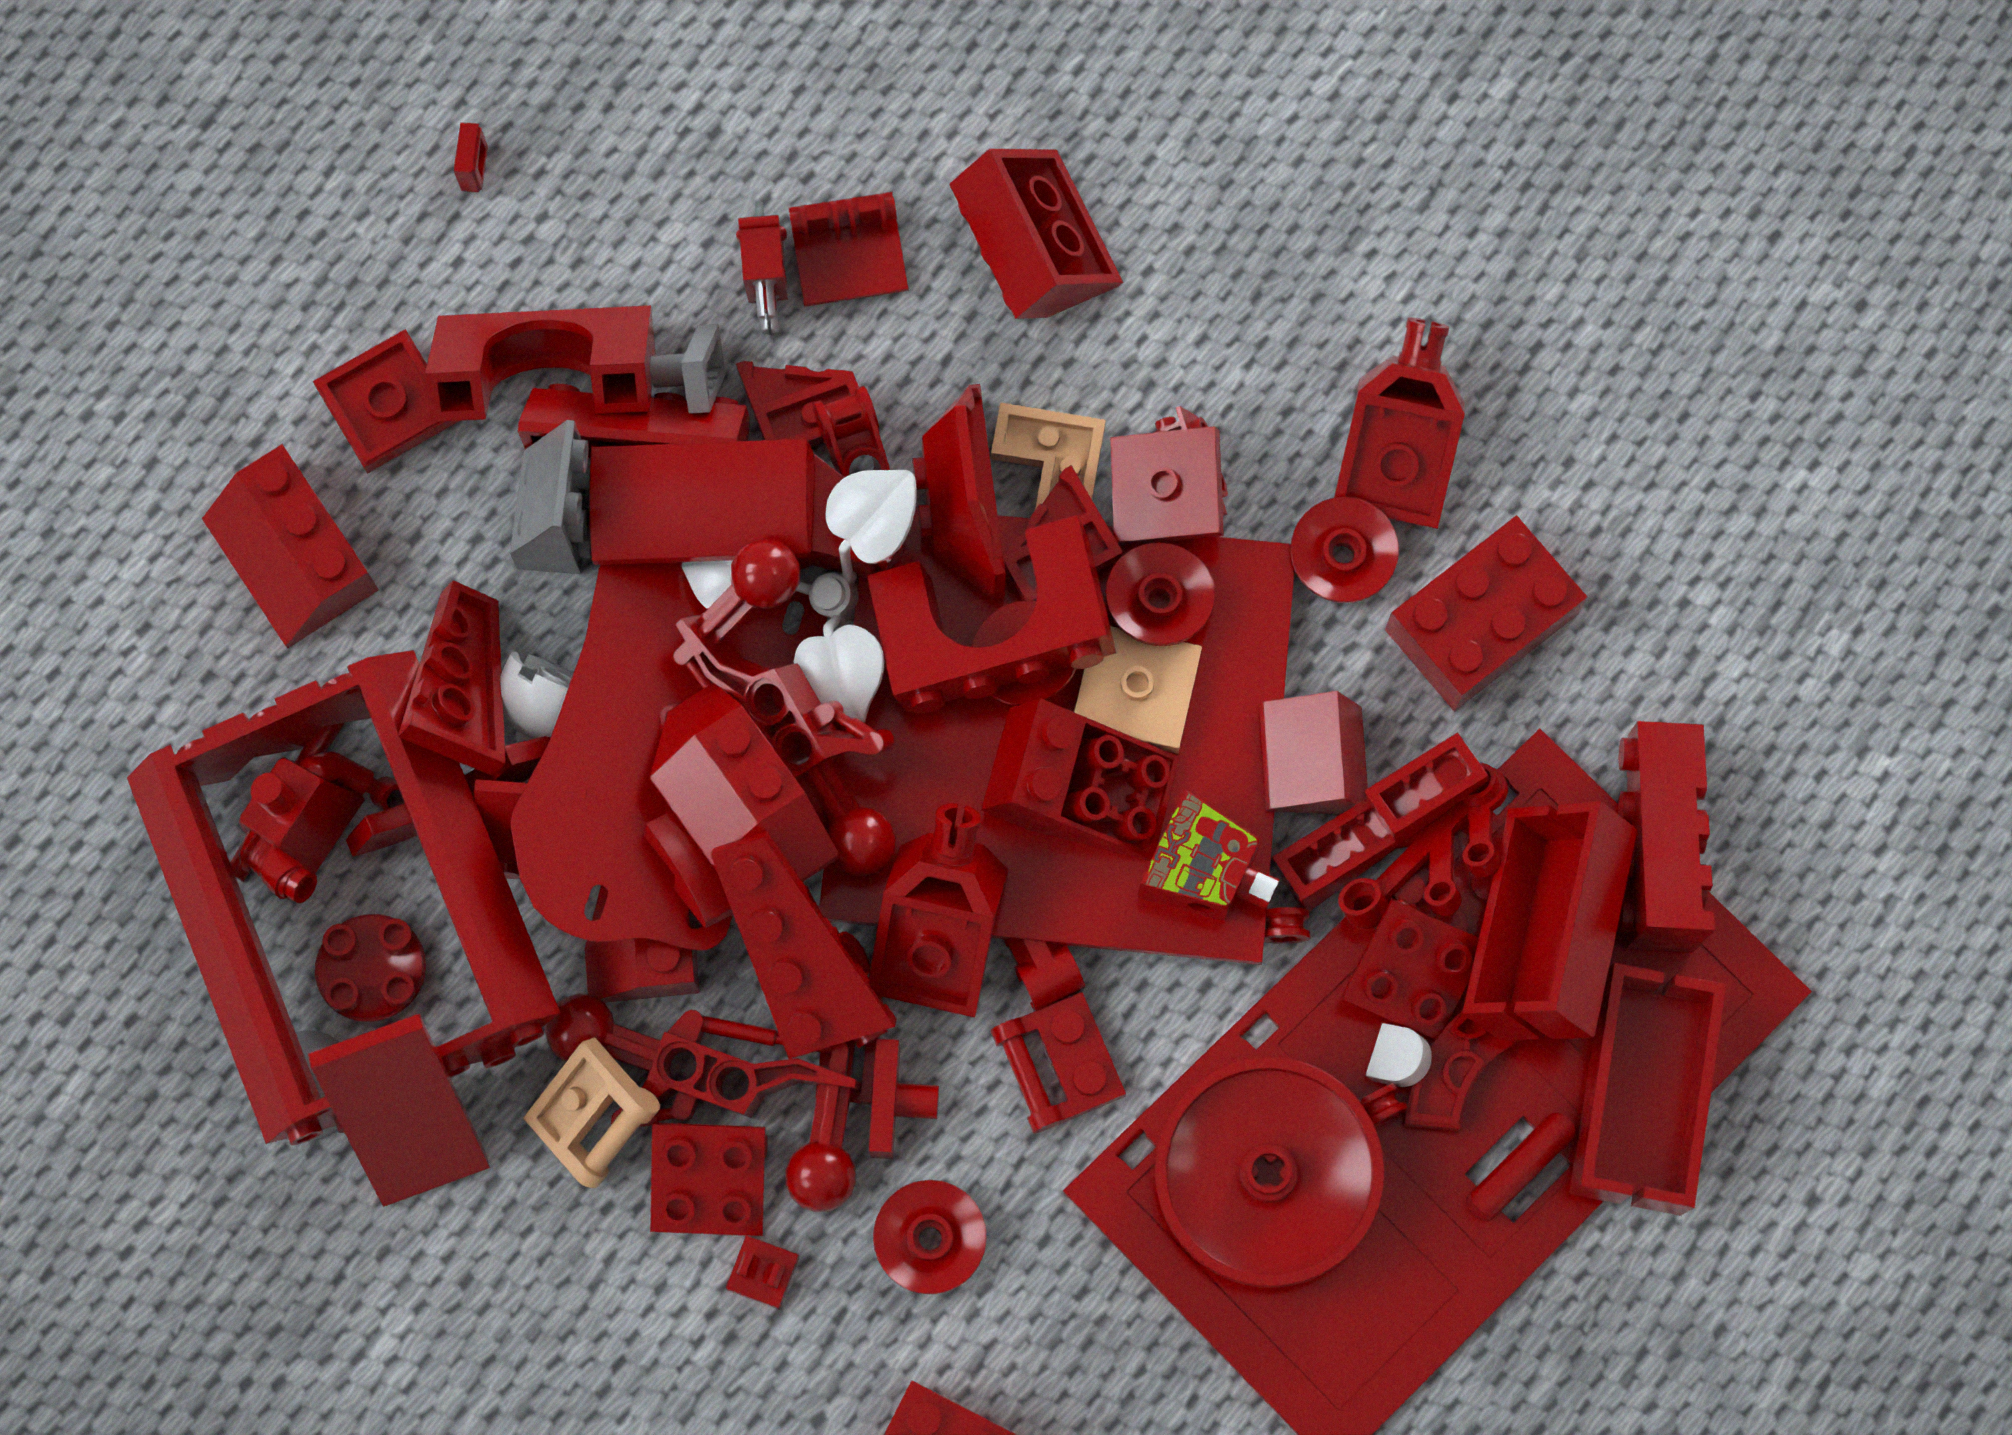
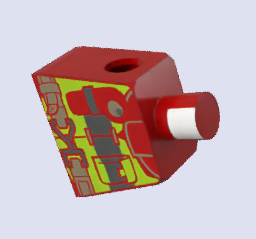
(1205, 863)

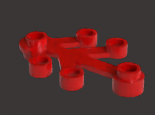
(1366, 900)

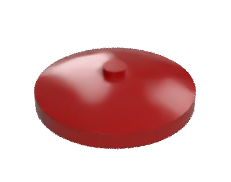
(1269, 1172)

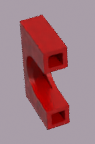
(483, 349)
(1062, 632)

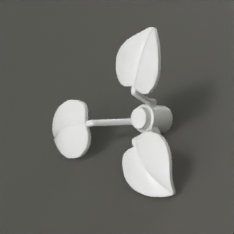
(873, 518)

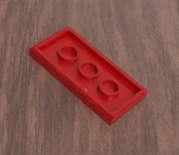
(399, 1110)

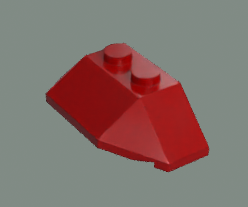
(961, 495)
(733, 784)

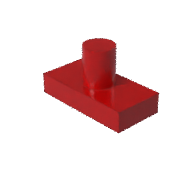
(895, 1099)

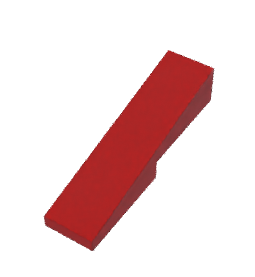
(1380, 823)

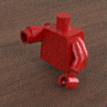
(300, 816)

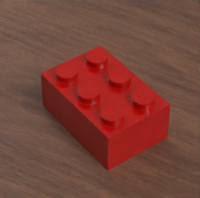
(1485, 613)

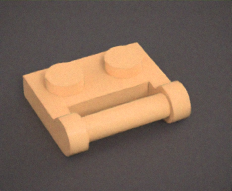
(578, 1100)

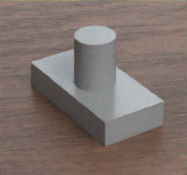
(698, 369)

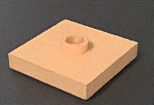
(1141, 690)

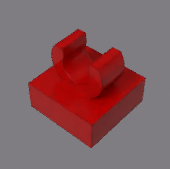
(762, 1272)

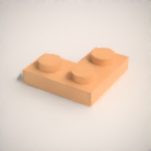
(1049, 442)

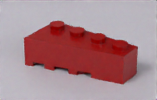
(1665, 874)

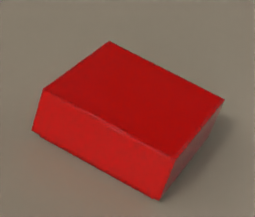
(470, 157)

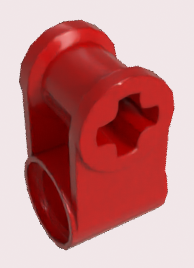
(850, 430)

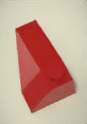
(638, 966)

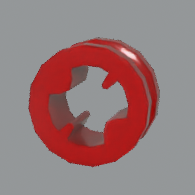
(1286, 925)
(1383, 1105)

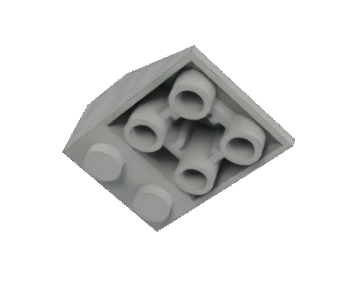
(553, 504)

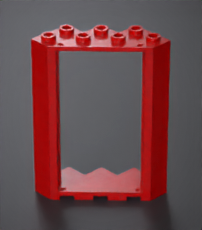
(223, 932)

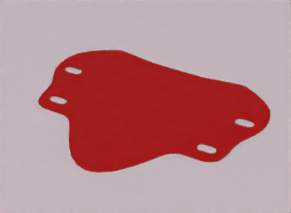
(609, 745)

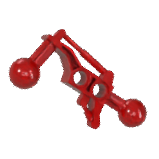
(766, 577)
(817, 1174)

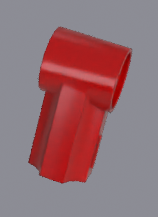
(1045, 970)

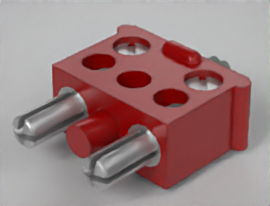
(763, 264)

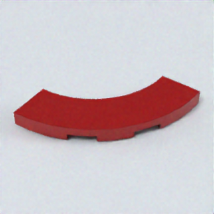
(395, 824)
(1456, 1063)

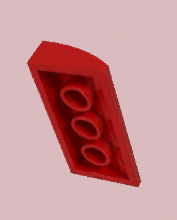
(699, 500)

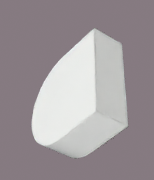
(1399, 1057)

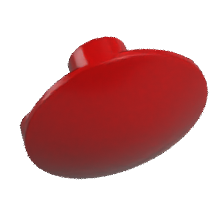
(370, 967)

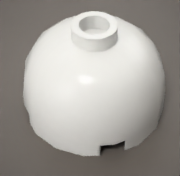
(533, 695)

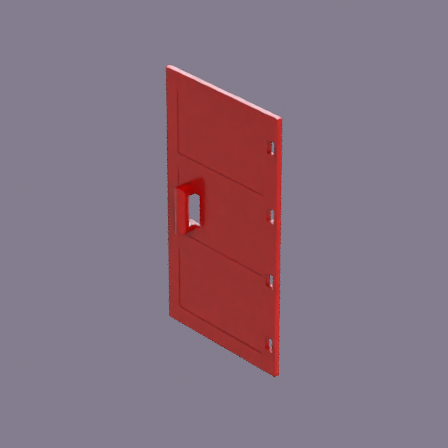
(1440, 1248)

